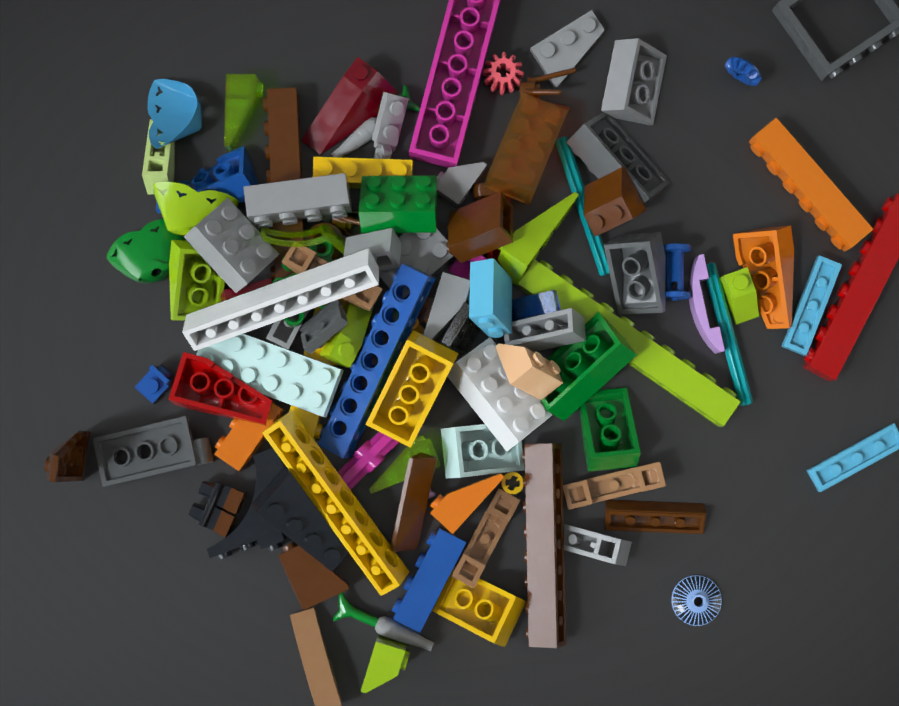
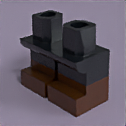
(213, 516)

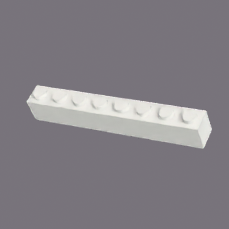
(281, 299)

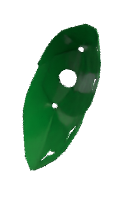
(144, 253)

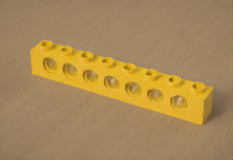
(336, 502)

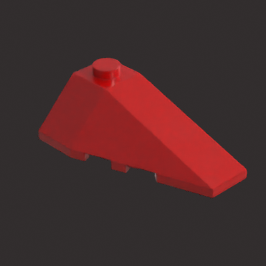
(212, 390)

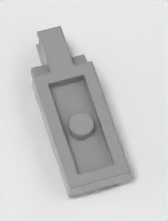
(388, 124)

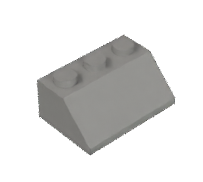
(634, 81)

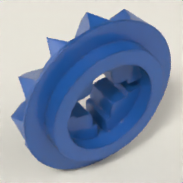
(743, 71)

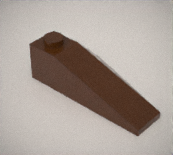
(68, 459)

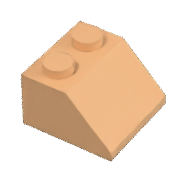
(529, 370)

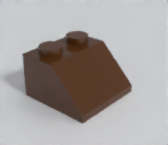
(611, 201)

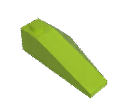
(528, 239)

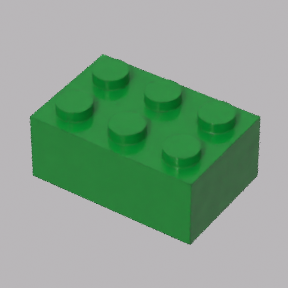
(398, 203)

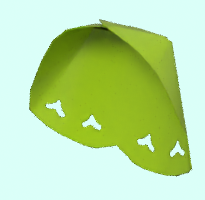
(186, 212)

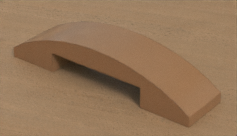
(303, 259)
(614, 485)
(485, 538)

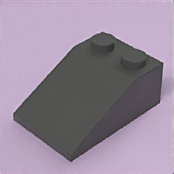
(637, 272)

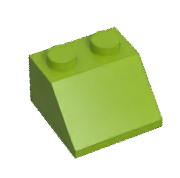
(385, 662)

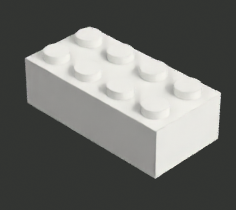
(502, 407)

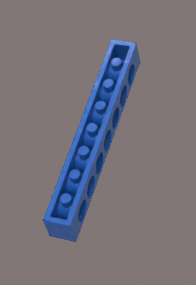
(398, 332)

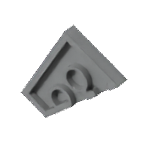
(567, 46)

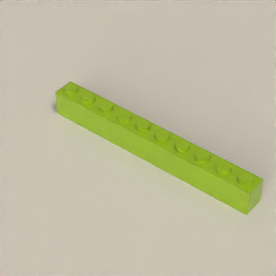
(651, 360)

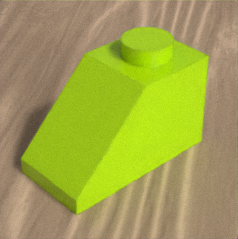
(740, 295)

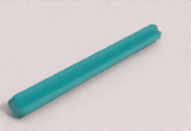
(576, 185)
(728, 336)

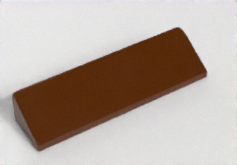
(413, 502)
(654, 516)

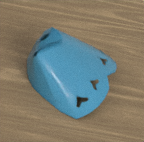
(179, 111)

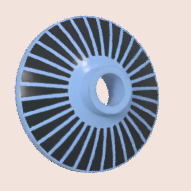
(684, 596)

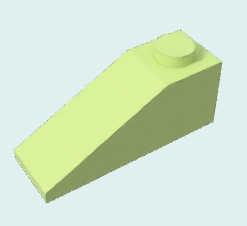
(158, 163)

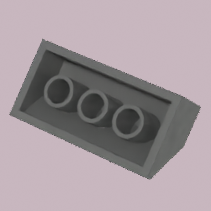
(607, 147)

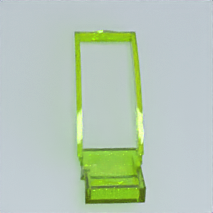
(328, 234)

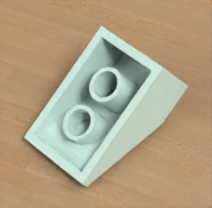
(477, 452)

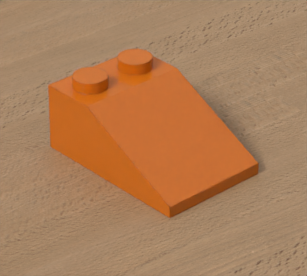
(460, 503)

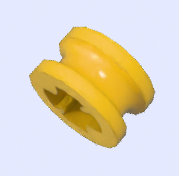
(516, 489)

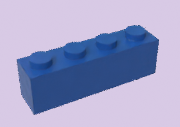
(429, 579)

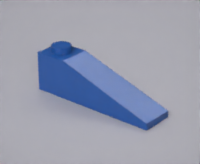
(227, 176)

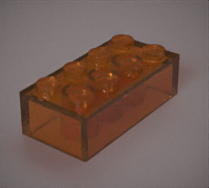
(525, 148)

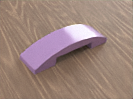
(711, 336)

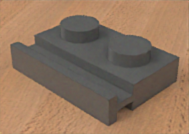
(323, 326)

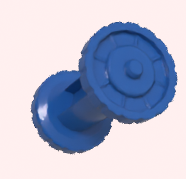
(675, 271)

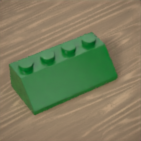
(587, 366)

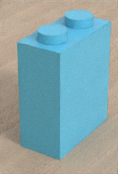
(490, 298)

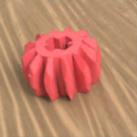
(511, 69)

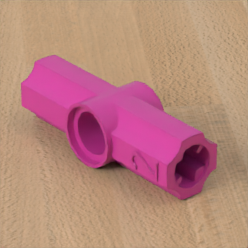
(366, 458)

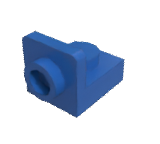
(155, 383)

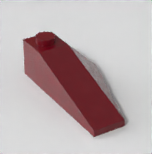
(348, 107)

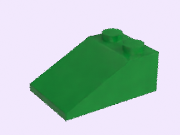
(609, 431)

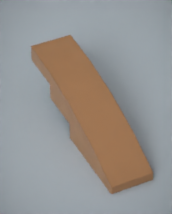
(315, 658)

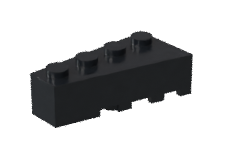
(294, 514)

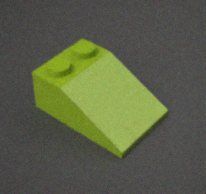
(192, 281)

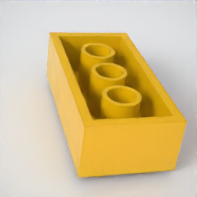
(411, 388)

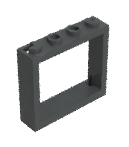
(814, 55)

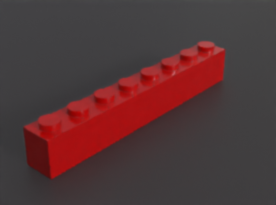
(857, 295)

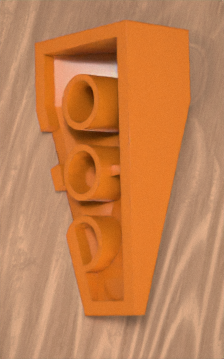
(770, 262)

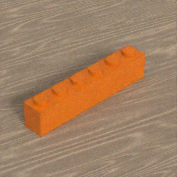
(810, 185)

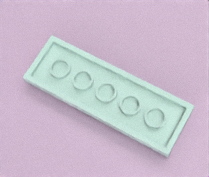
(277, 372)

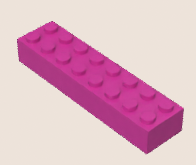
(453, 81)

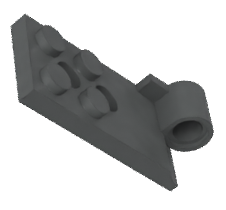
(170, 451)

